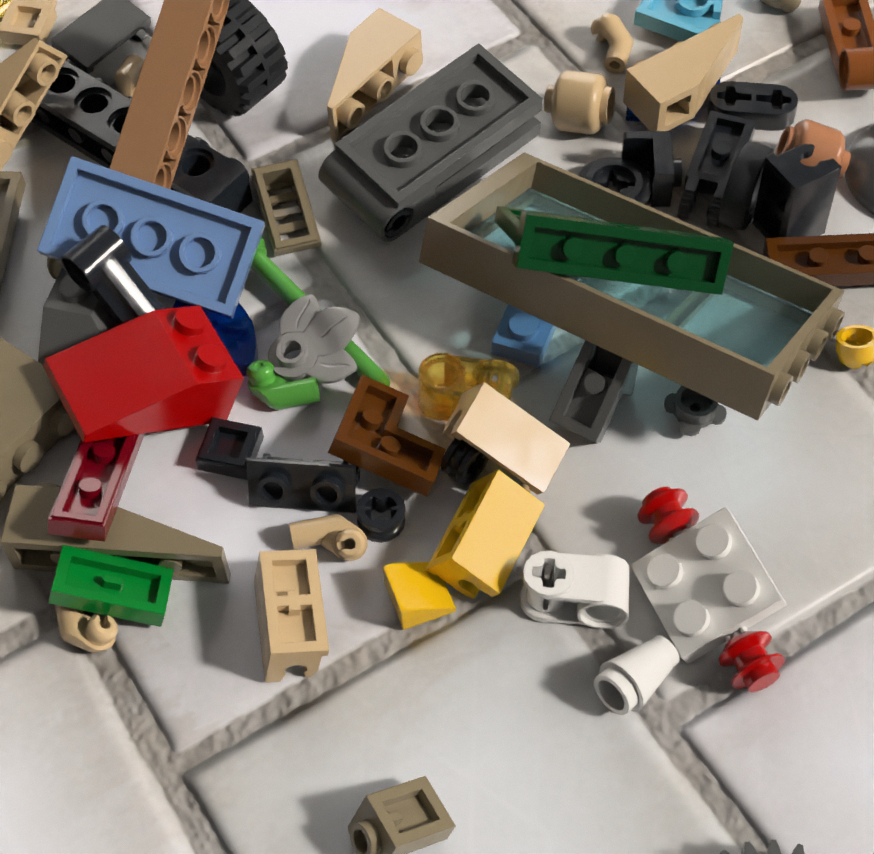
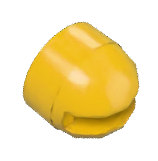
(855, 346)

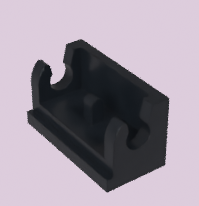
(793, 196)

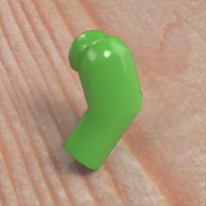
(276, 391)

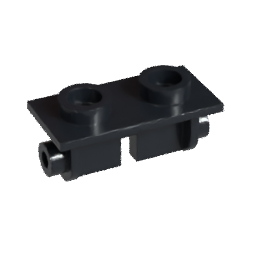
(302, 484)

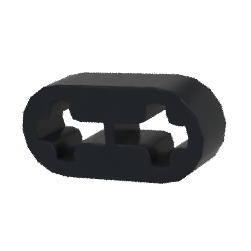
(755, 103)

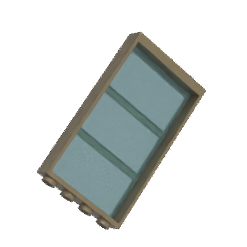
(724, 346)

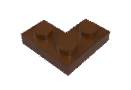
(375, 443)

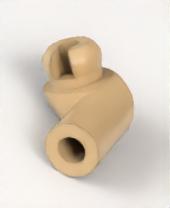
(128, 75)
(86, 630)

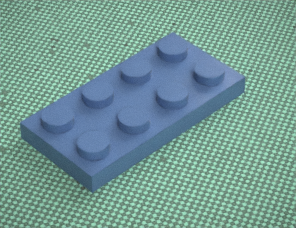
(174, 240)

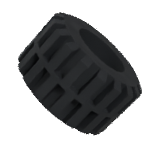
(245, 61)

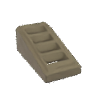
(277, 177)

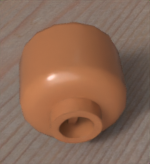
(828, 143)

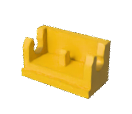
(486, 536)

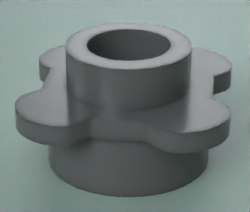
(691, 421)

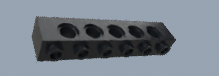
(91, 118)

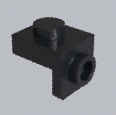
(655, 154)

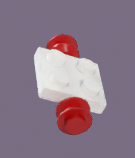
(709, 587)

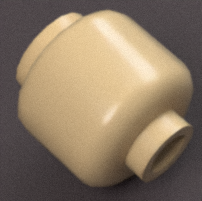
(580, 102)

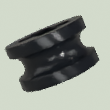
(464, 461)
(381, 529)

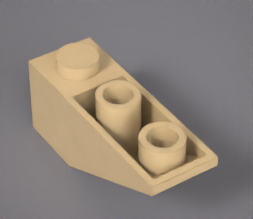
(374, 63)
(679, 79)
(23, 85)

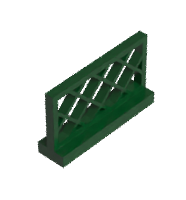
(616, 251)

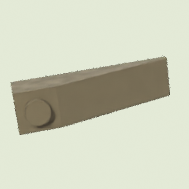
(129, 537)

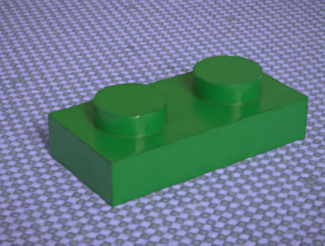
(111, 586)

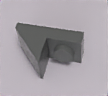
(594, 391)

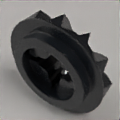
(625, 175)

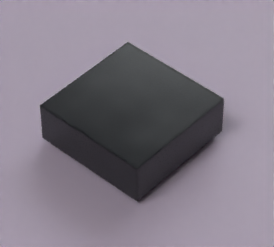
(228, 447)

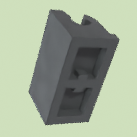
(101, 32)

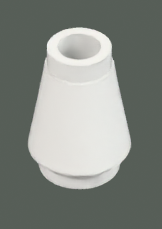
(634, 676)

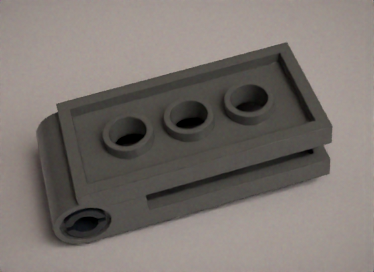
(432, 143)

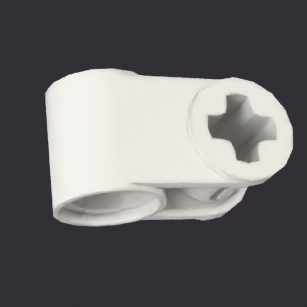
(582, 590)

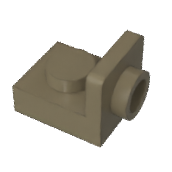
(400, 820)

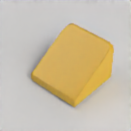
(416, 593)

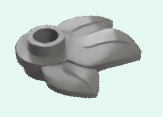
(321, 339)

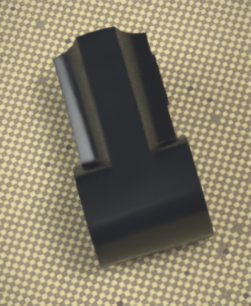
(103, 267)

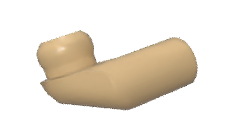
(612, 29)
(332, 533)

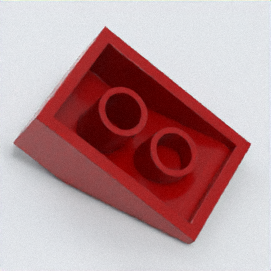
(146, 376)

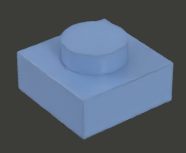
(522, 337)

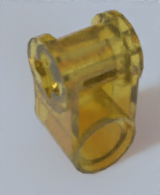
(458, 376)

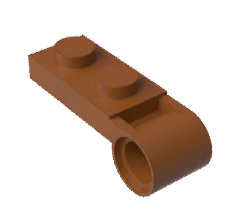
(850, 41)

